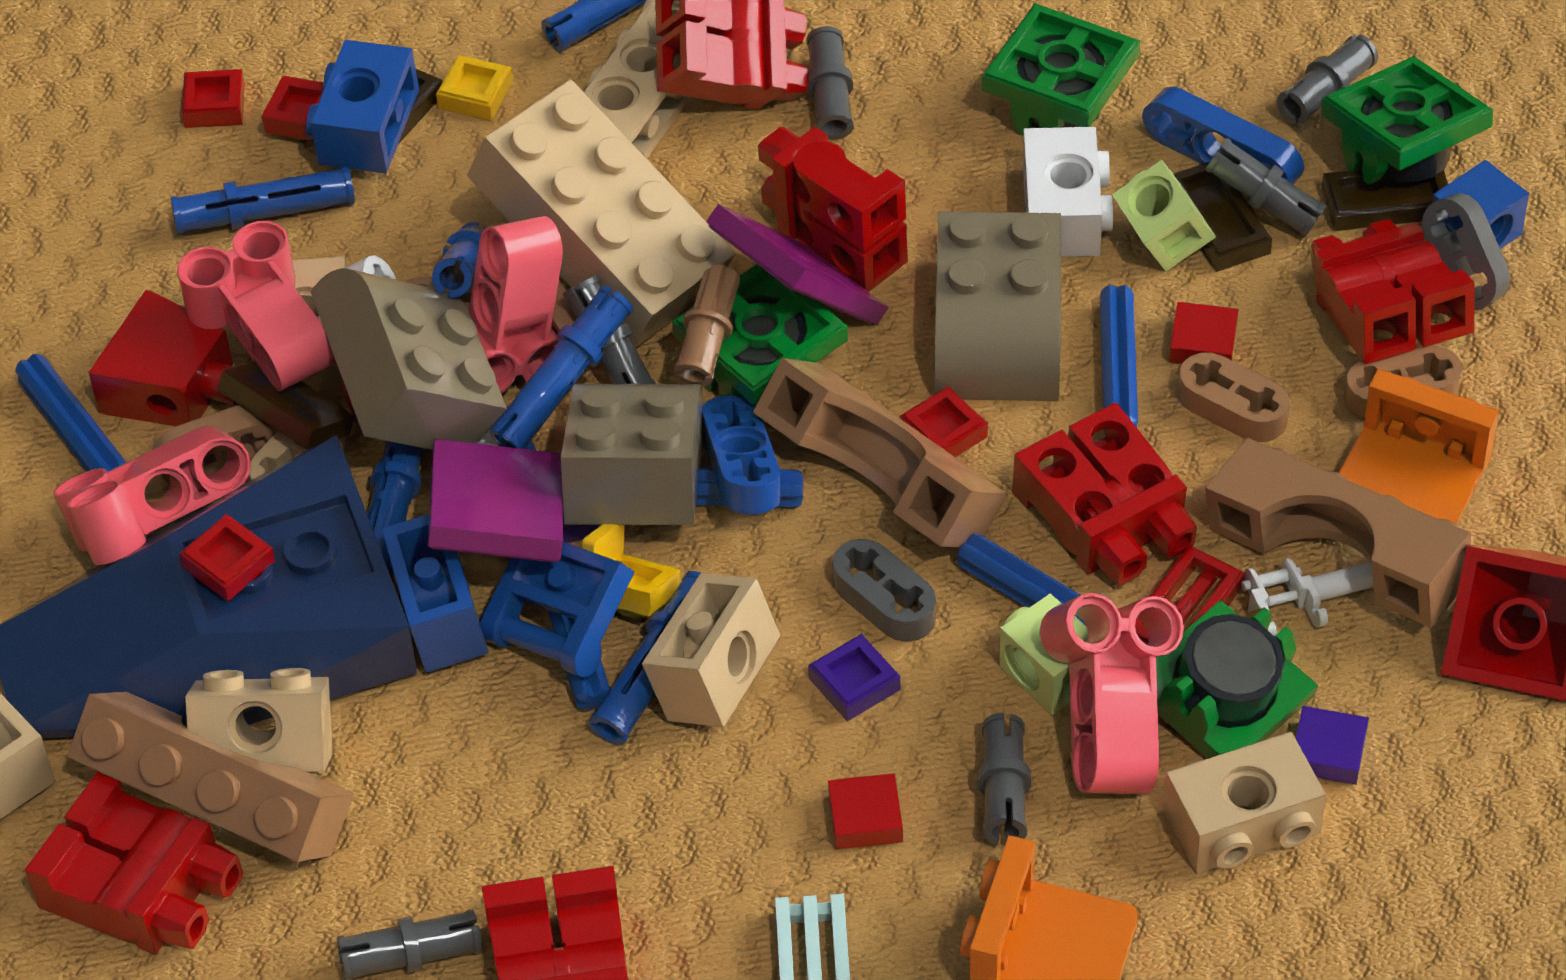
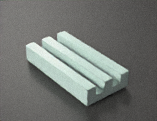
(810, 914)

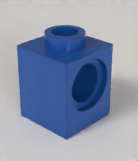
(1498, 196)

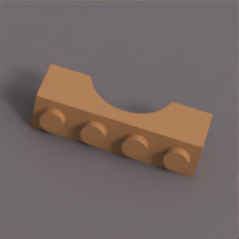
(921, 478)
(1273, 499)
(244, 795)

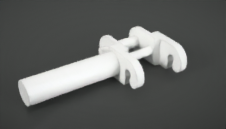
(1305, 590)

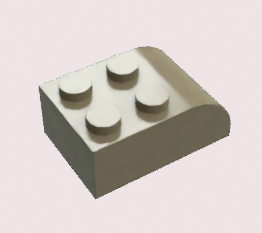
(998, 305)
(408, 359)
(632, 454)

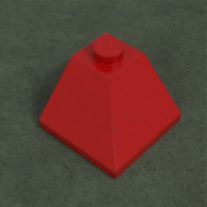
(1510, 621)

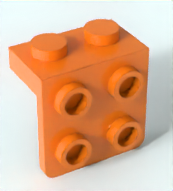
(1422, 445)
(1043, 928)

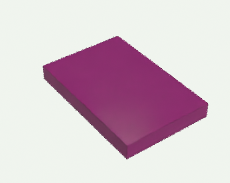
(796, 265)
(496, 501)

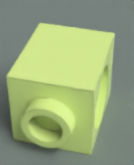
(1163, 215)
(1027, 660)

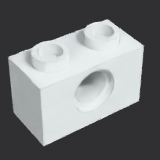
(1065, 177)

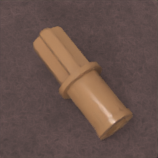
(707, 325)

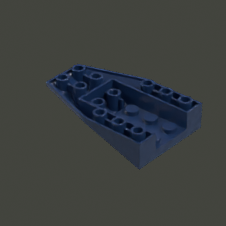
(159, 628)

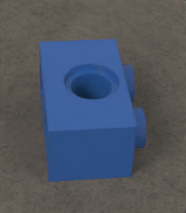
(363, 106)
(434, 596)

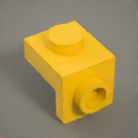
(651, 583)

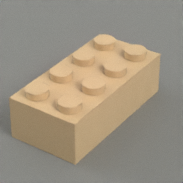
(606, 202)

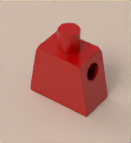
(160, 365)

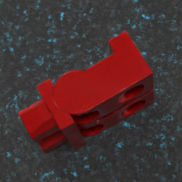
(730, 50)
(835, 205)
(1391, 285)
(1105, 494)
(131, 868)
(587, 925)

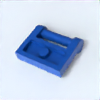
(577, 587)

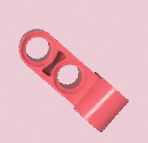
(516, 296)
(257, 299)
(110, 507)
(1113, 687)

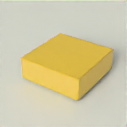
(474, 87)

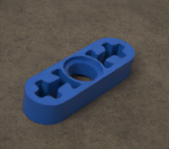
(1188, 127)
(740, 455)

